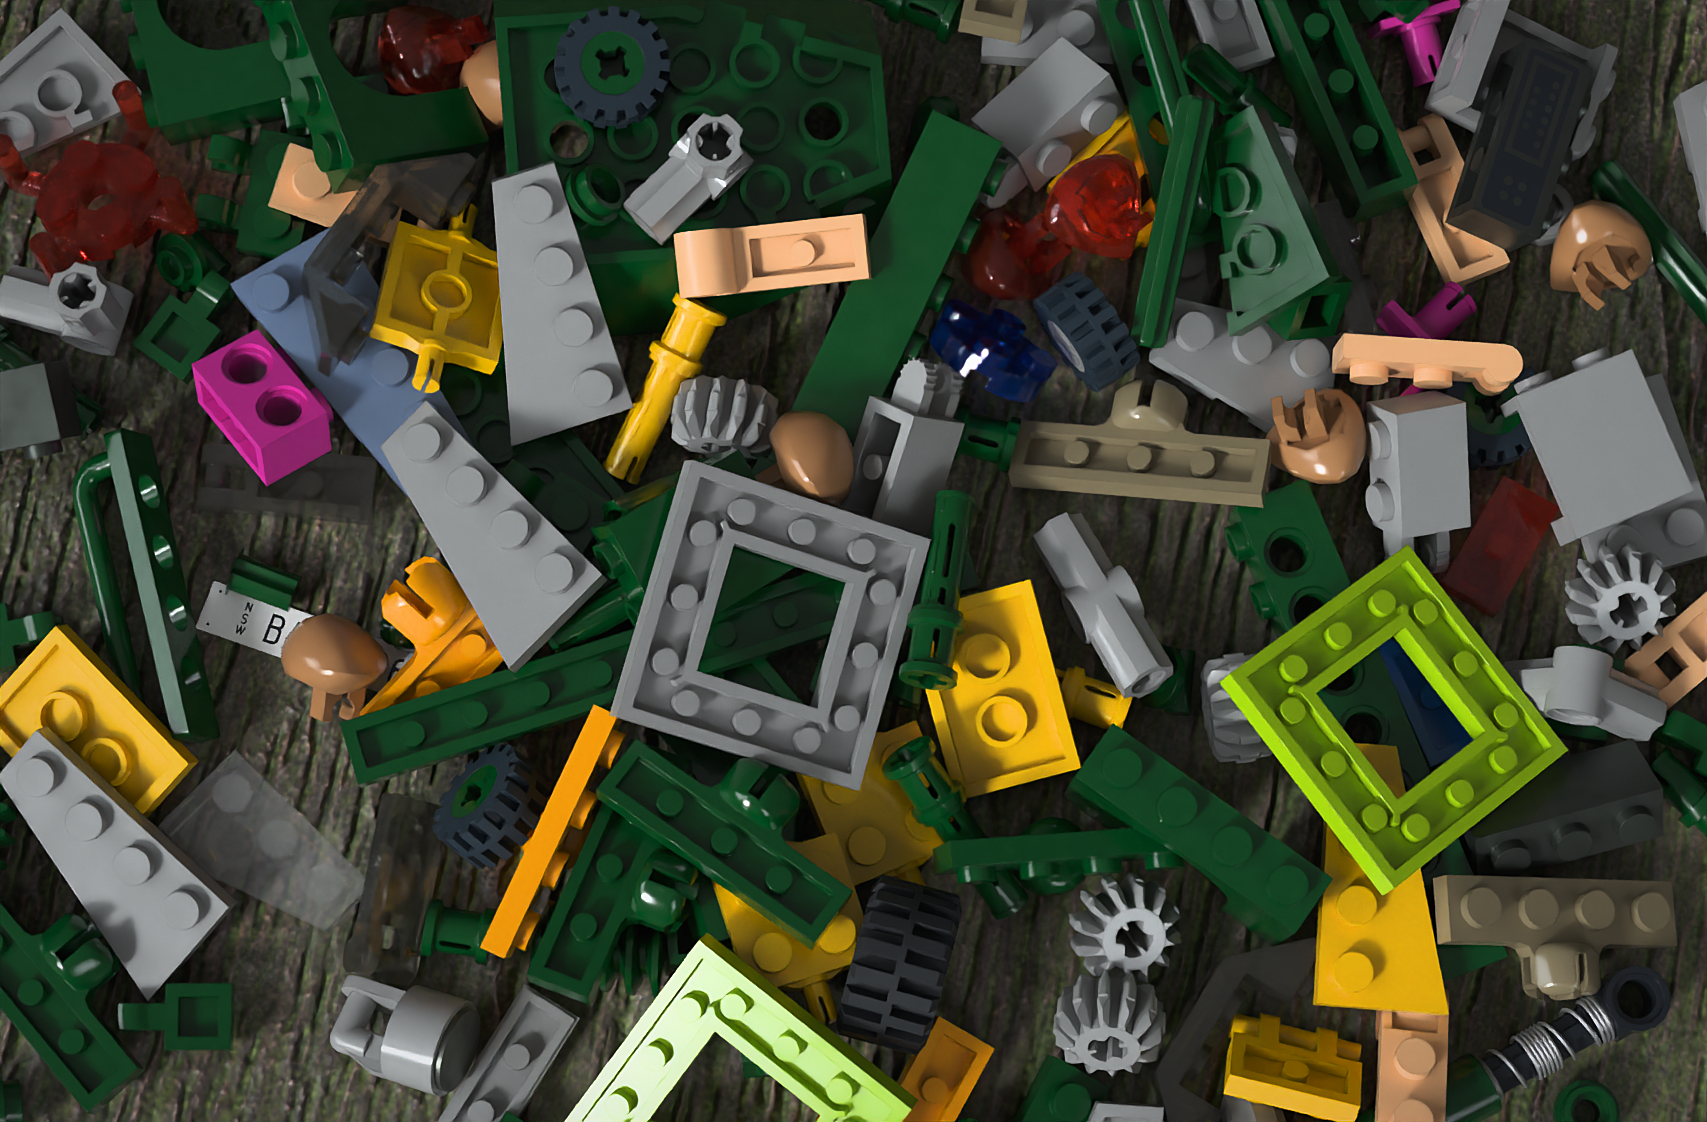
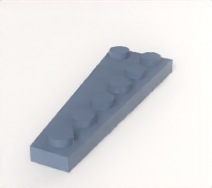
(372, 392)

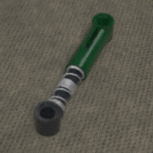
(1478, 1085)

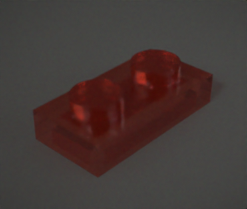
(1498, 546)

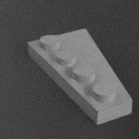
(552, 322)
(499, 547)
(122, 868)

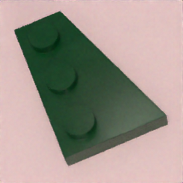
(1268, 226)

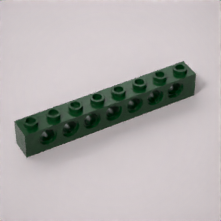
(1295, 520)

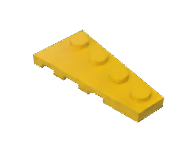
(1370, 945)

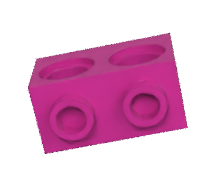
(263, 406)

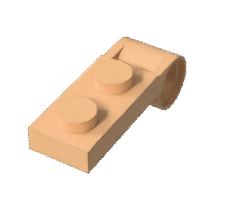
(772, 256)
(1411, 1066)

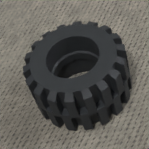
(899, 965)

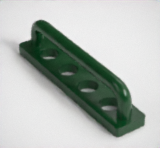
(1156, 44)
(159, 579)

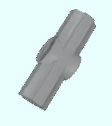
(1102, 605)

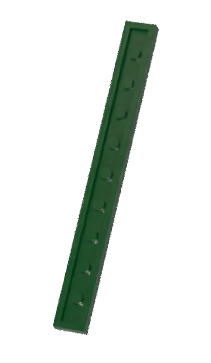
(576, 679)

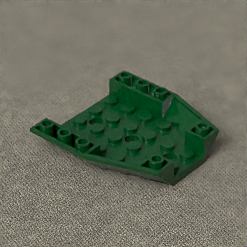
(730, 57)

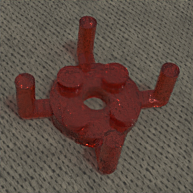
(92, 169)

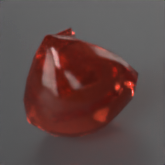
(426, 48)
(1098, 206)
(1007, 258)

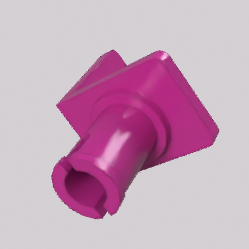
(1419, 39)
(1430, 322)

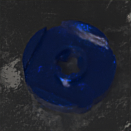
(993, 348)

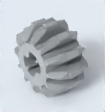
(723, 417)
(1644, 593)
(1227, 728)
(1113, 910)
(1109, 1023)

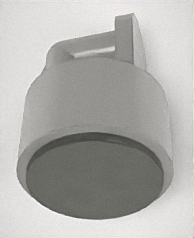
(425, 1041)

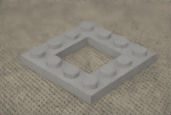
(660, 673)

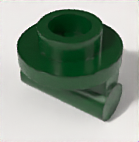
(188, 259)
(1176, 691)

